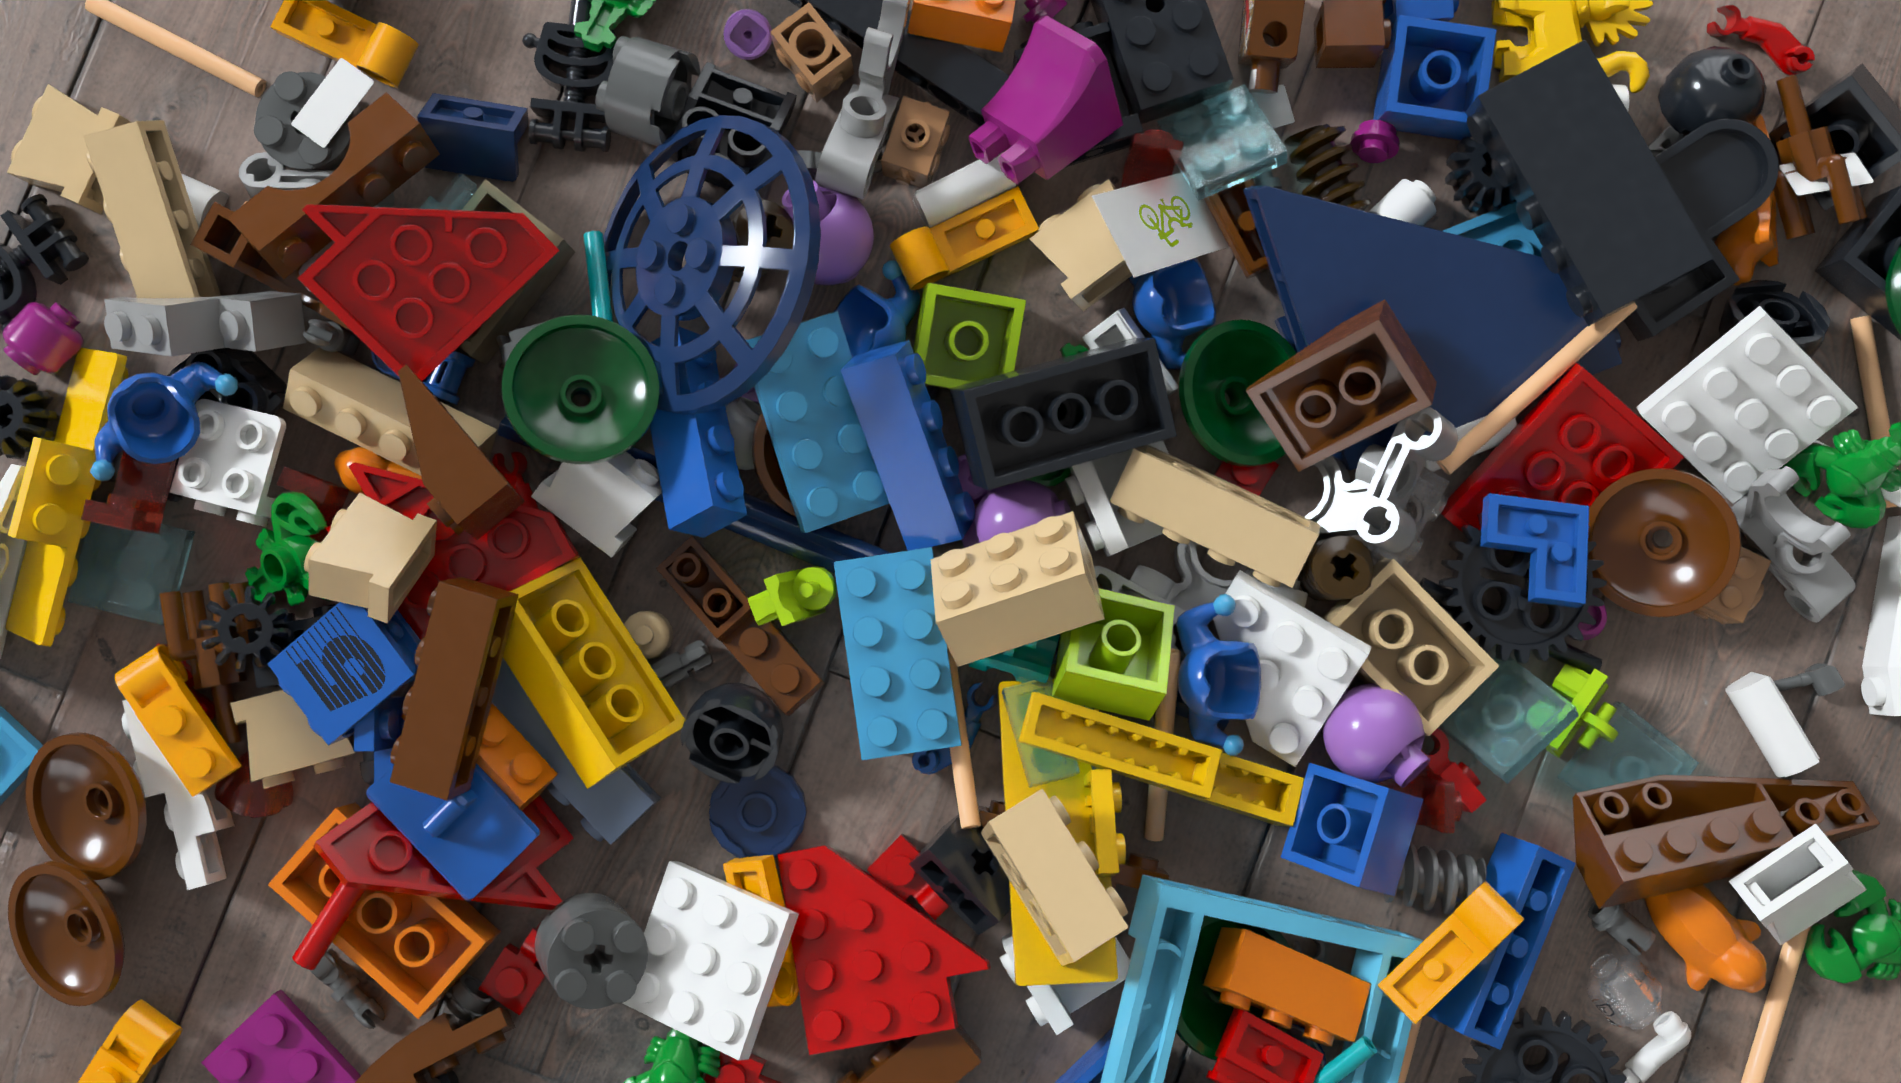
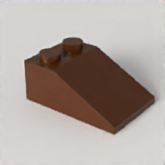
(1344, 387)
(463, 481)

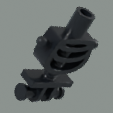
(575, 86)
(15, 261)

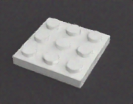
(1746, 405)
(711, 959)

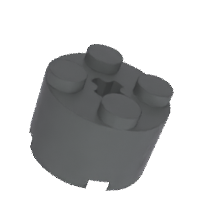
(646, 89)
(285, 142)
(606, 973)

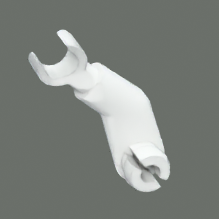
(1671, 1039)

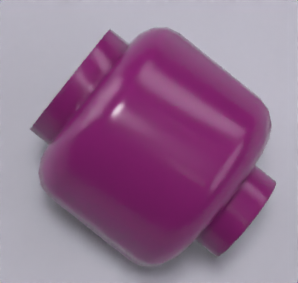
(42, 338)

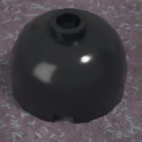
(1712, 87)
(1799, 317)
(733, 732)

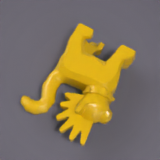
(1556, 27)

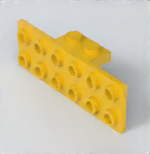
(54, 498)
(1092, 806)

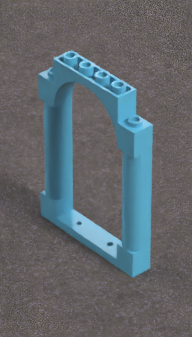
(1166, 937)

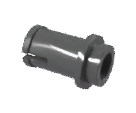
(1622, 927)

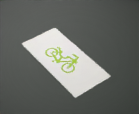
(1159, 223)

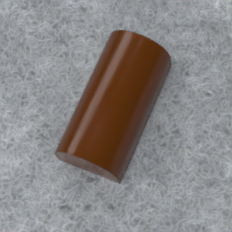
(1238, 227)

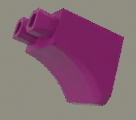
(1050, 106)

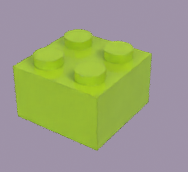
(966, 334)
(1118, 660)

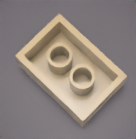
(1015, 589)
(1412, 644)
(1055, 877)

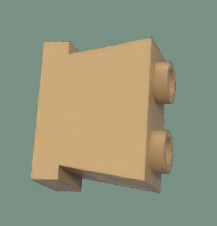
(55, 149)
(1083, 249)
(371, 557)
(283, 740)

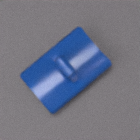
(463, 837)

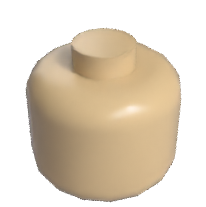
(650, 632)

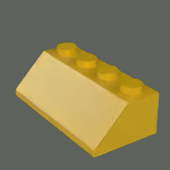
(586, 673)

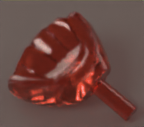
(250, 798)

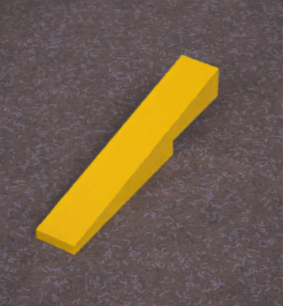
(1161, 759)

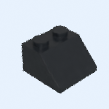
(1859, 121)

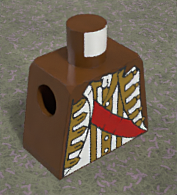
(1283, 24)

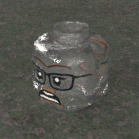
(1625, 991)

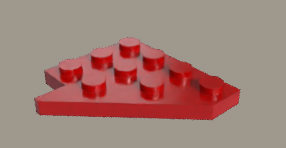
(421, 277)
(1564, 450)
(506, 557)
(376, 856)
(866, 956)

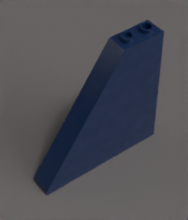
(1469, 306)

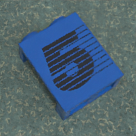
(346, 668)

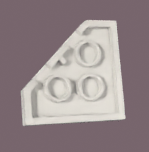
(1302, 665)

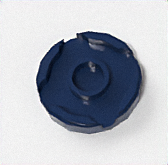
(758, 814)

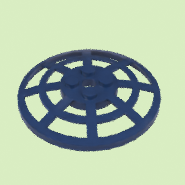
(711, 253)

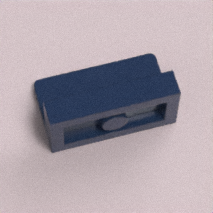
(474, 136)

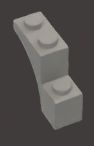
(205, 323)

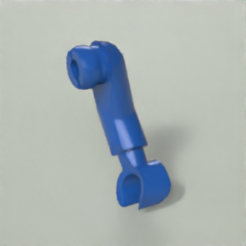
(935, 760)

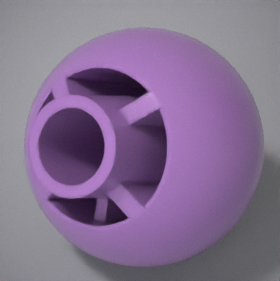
(845, 235)
(1012, 509)
(1376, 735)

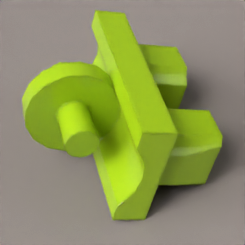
(794, 596)
(1585, 693)

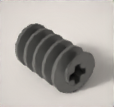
(1438, 877)

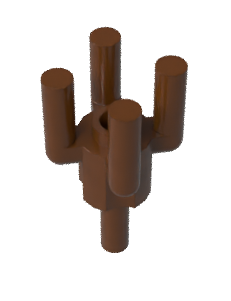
(1814, 159)
(204, 669)

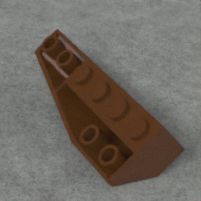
(1700, 829)

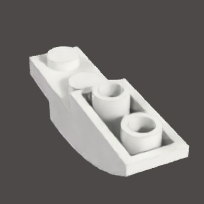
(189, 817)

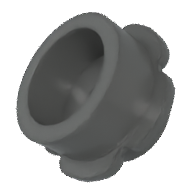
(466, 999)

